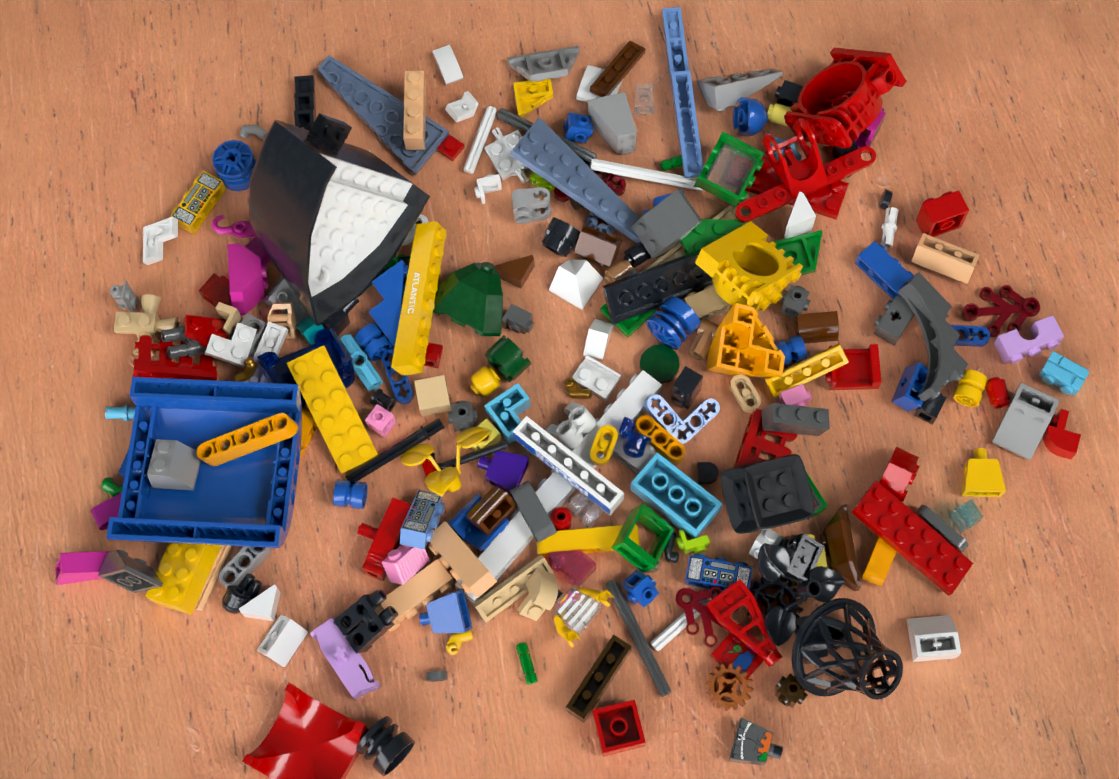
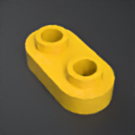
(603, 446)

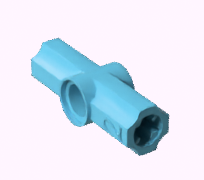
(365, 371)

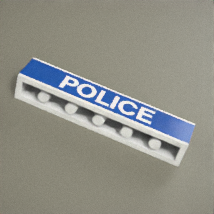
(568, 465)

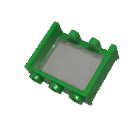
(730, 169)

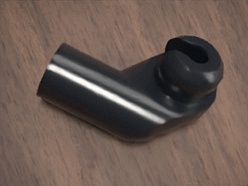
(671, 556)

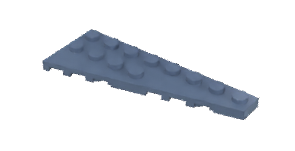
(381, 113)

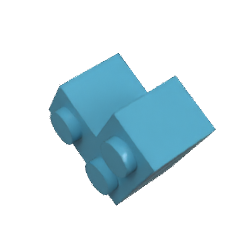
(505, 409)

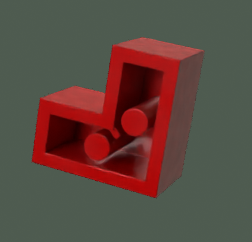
(900, 472)

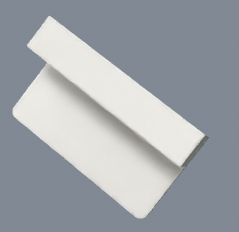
(282, 640)

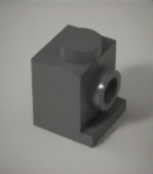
(518, 319)

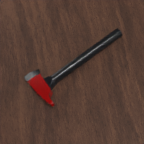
(429, 468)

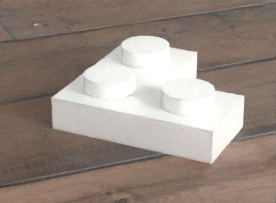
(155, 235)
(233, 350)

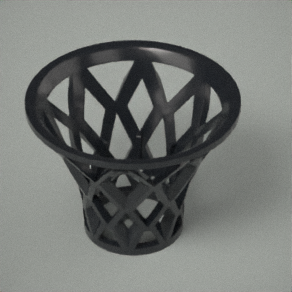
(856, 678)

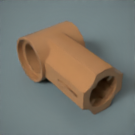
(702, 343)

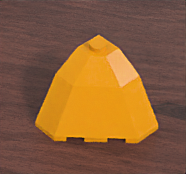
(744, 346)

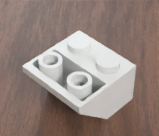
(933, 638)

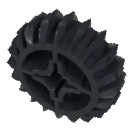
(767, 599)

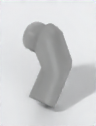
(246, 130)

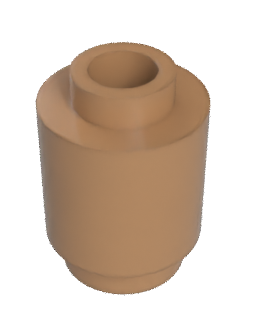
(619, 269)

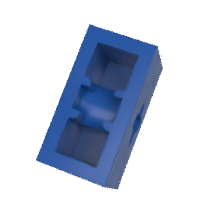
(910, 386)

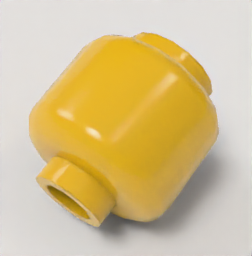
(485, 381)

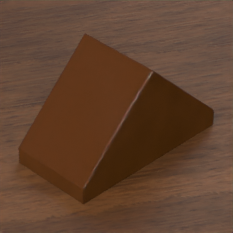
(516, 271)

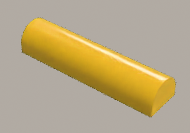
(808, 369)

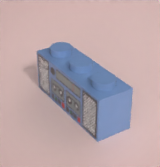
(421, 519)

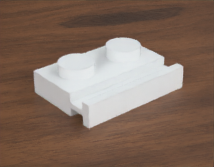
(596, 377)

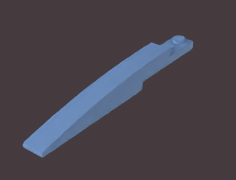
(682, 92)

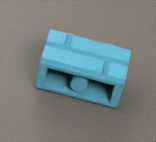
(1063, 373)

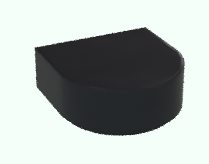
(707, 472)

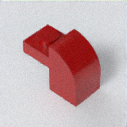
(1058, 440)

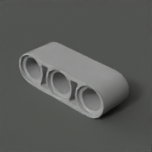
(234, 566)

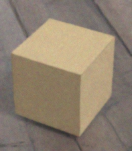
(432, 395)

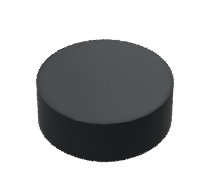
(885, 199)

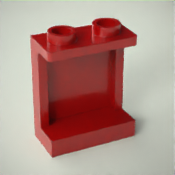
(860, 373)

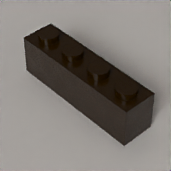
(598, 678)

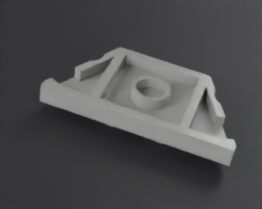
(545, 64)

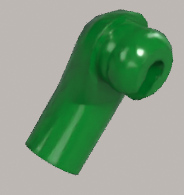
(111, 487)

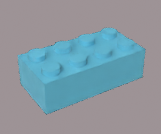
(676, 496)

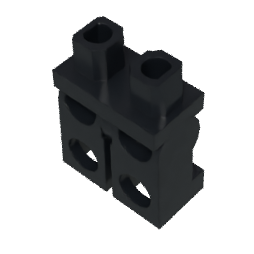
(366, 621)

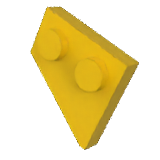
(532, 95)

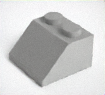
(173, 466)

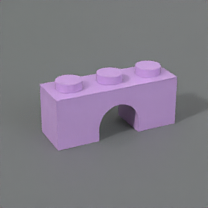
(1013, 347)

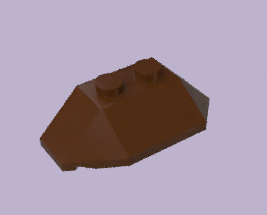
(840, 548)

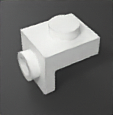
(462, 108)
(487, 184)
(766, 536)

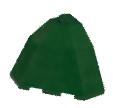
(473, 298)

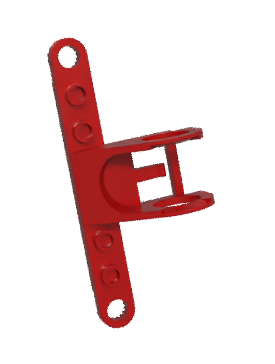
(802, 176)

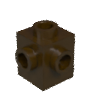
(787, 697)

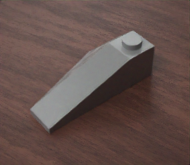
(725, 92)

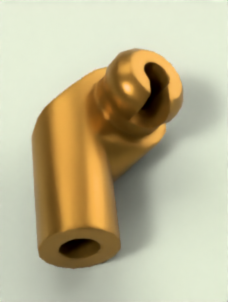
(249, 371)
(575, 390)

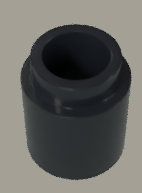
(637, 255)

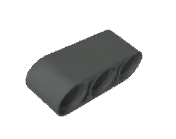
(533, 511)

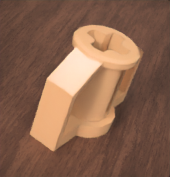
(285, 320)

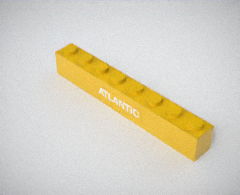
(419, 298)

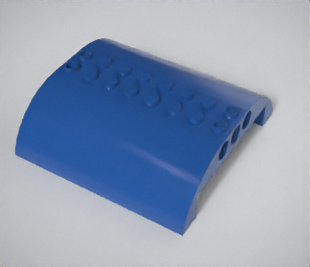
(231, 503)

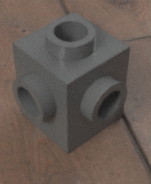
(794, 301)
(462, 415)

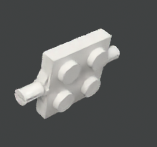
(500, 155)

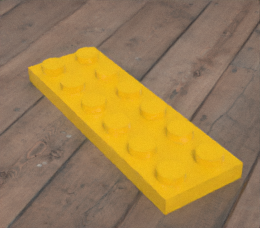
(332, 409)

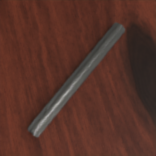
(525, 125)
(638, 638)

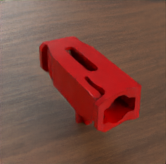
(384, 538)

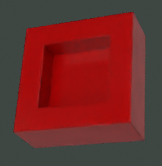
(450, 147)

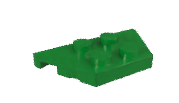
(708, 232)
(803, 250)

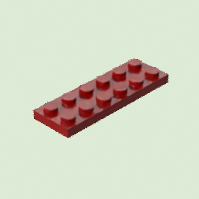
(823, 202)
(912, 538)

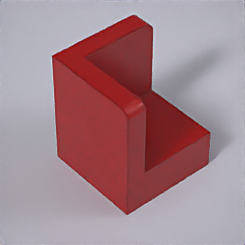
(433, 355)

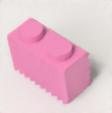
(404, 563)

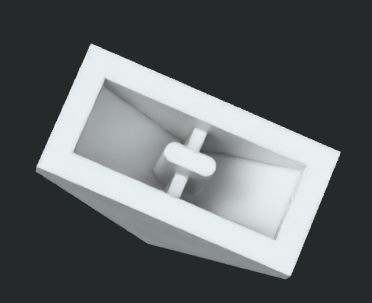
(598, 339)
(263, 606)

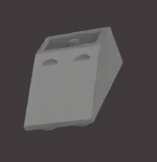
(1025, 421)

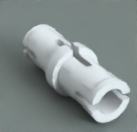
(889, 227)

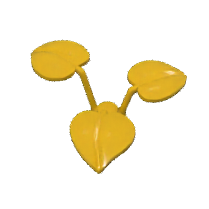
(448, 478)

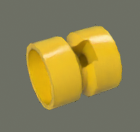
(969, 388)

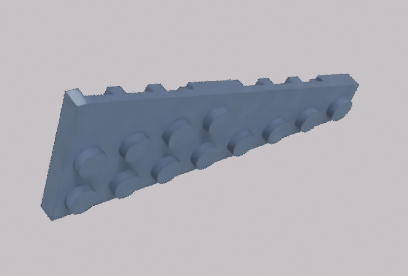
(559, 165)

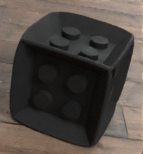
(767, 494)

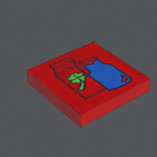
(739, 654)

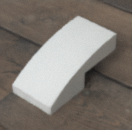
(447, 64)

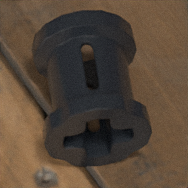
(383, 400)

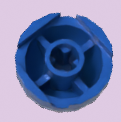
(749, 117)

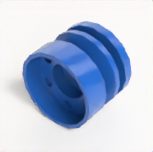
(234, 164)
(673, 322)

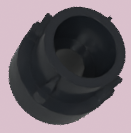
(560, 237)

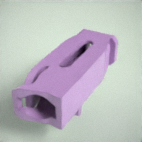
(344, 659)

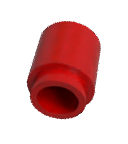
(997, 392)
(561, 512)

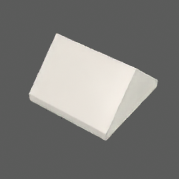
(801, 218)

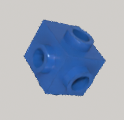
(577, 128)
(640, 588)

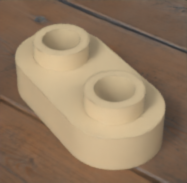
(746, 394)

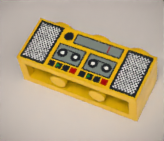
(198, 202)

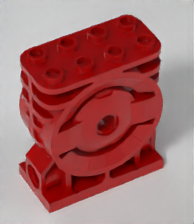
(845, 96)

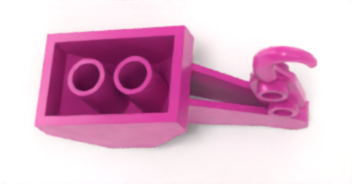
(246, 266)

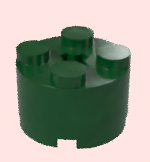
(508, 358)

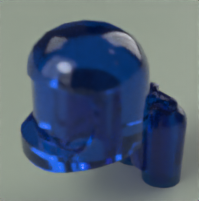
(634, 443)

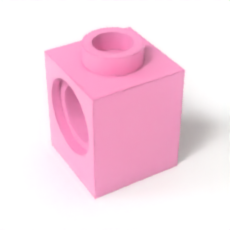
(380, 421)

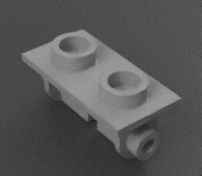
(124, 296)

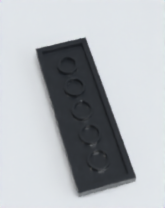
(653, 286)

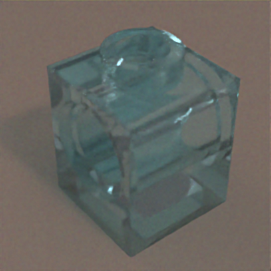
(966, 516)

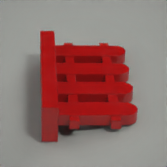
(165, 367)
(759, 443)

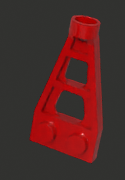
(729, 601)

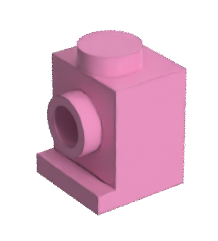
(795, 396)

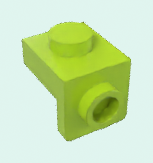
(695, 545)

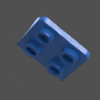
(468, 532)

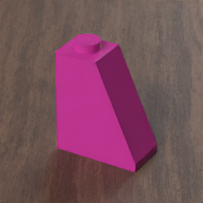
(79, 567)

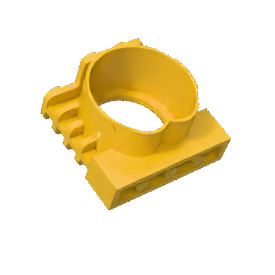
(748, 250)

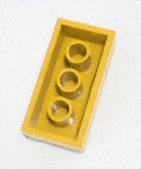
(183, 575)

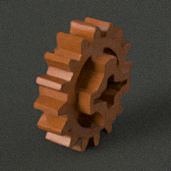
(734, 693)

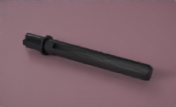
(395, 451)

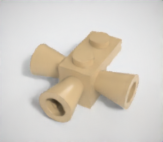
(146, 322)

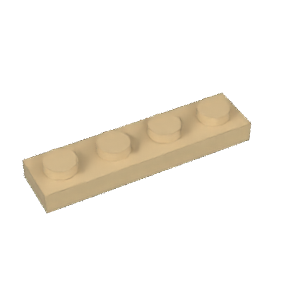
(509, 590)

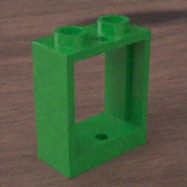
(633, 552)

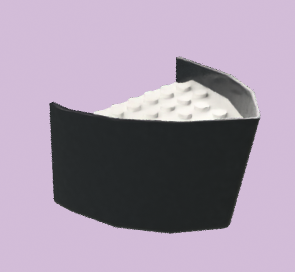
(328, 212)

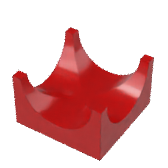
(307, 741)

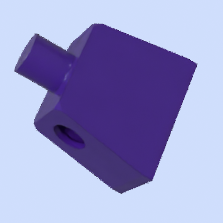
(504, 469)

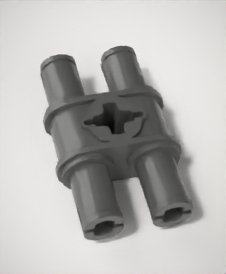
(188, 348)

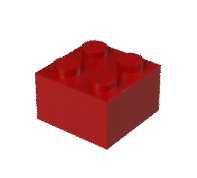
(942, 214)
(618, 728)

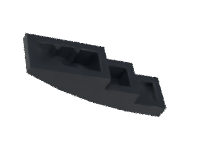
(304, 101)

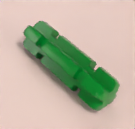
(674, 162)
(526, 663)

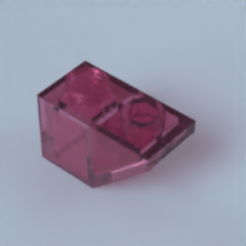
(573, 564)

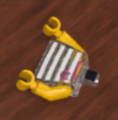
(577, 611)

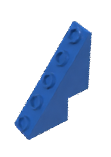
(391, 287)

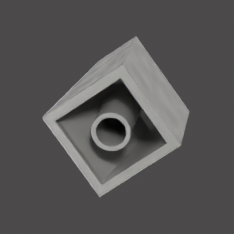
(614, 122)

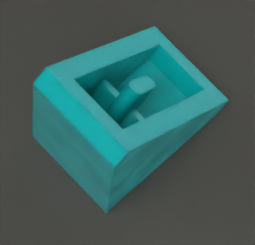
(308, 329)

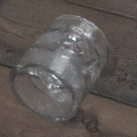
(578, 507)

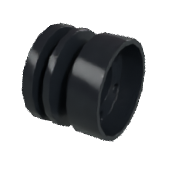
(383, 743)

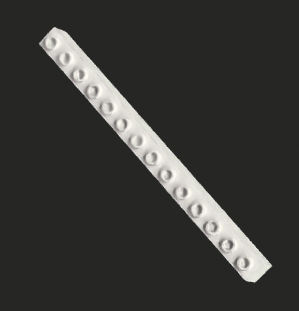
(556, 490)

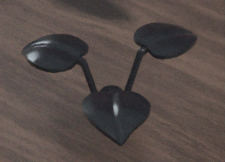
(821, 586)

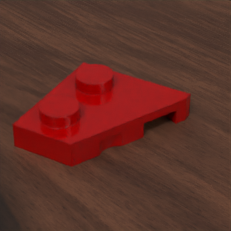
(202, 328)

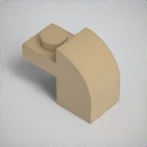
(541, 596)

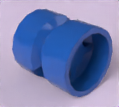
(373, 341)
(793, 349)
(348, 493)

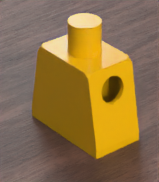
(982, 476)

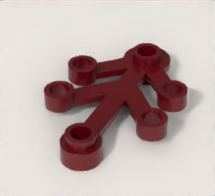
(1003, 309)
(706, 615)

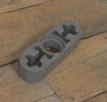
(942, 527)

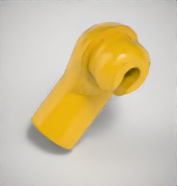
(455, 641)

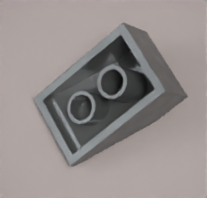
(666, 224)
(129, 572)

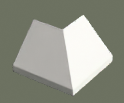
(576, 282)

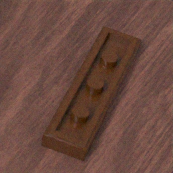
(617, 69)

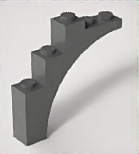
(939, 335)

